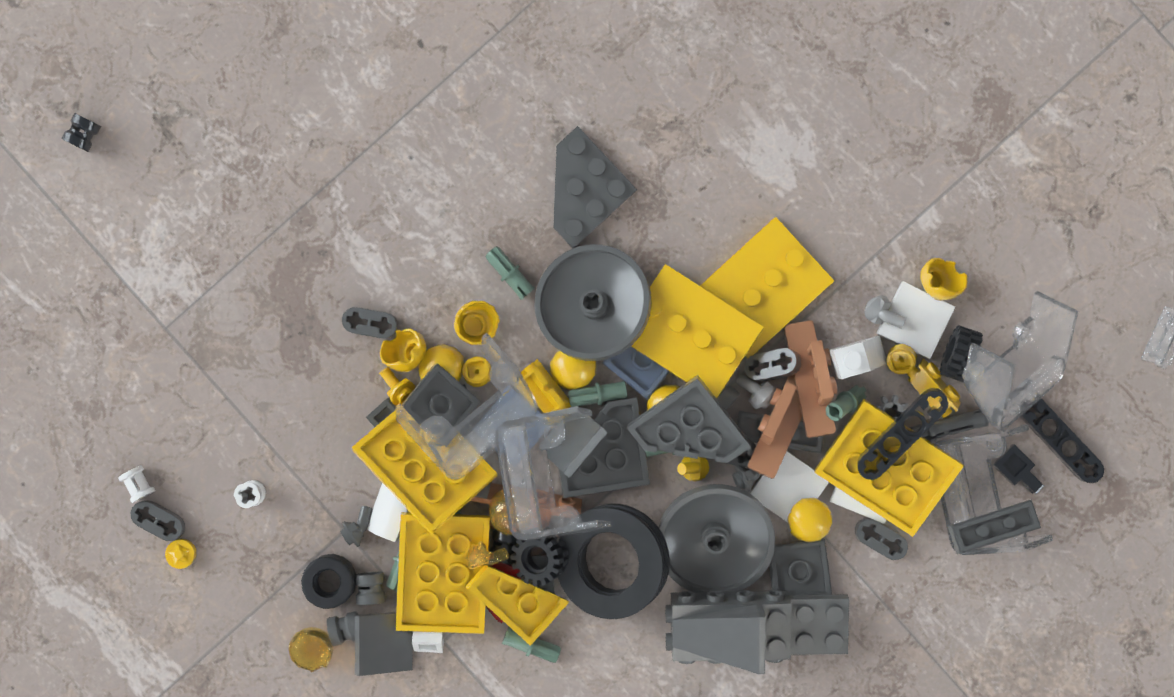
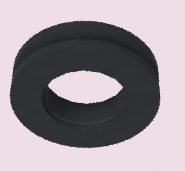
(652, 558)

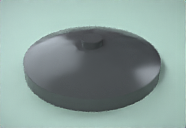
(593, 302)
(717, 538)

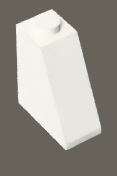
(856, 358)

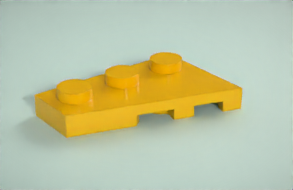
(520, 605)

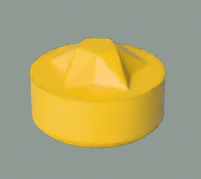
(901, 359)
(476, 371)
(180, 553)

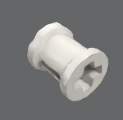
(128, 479)
(241, 497)

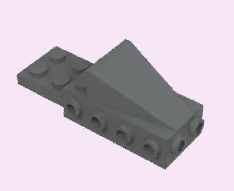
(755, 627)

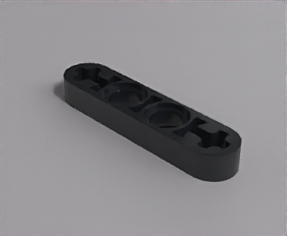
(1061, 435)
(906, 437)

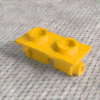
(929, 377)
(544, 388)

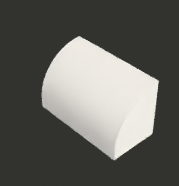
(386, 515)

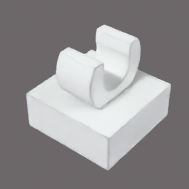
(428, 642)

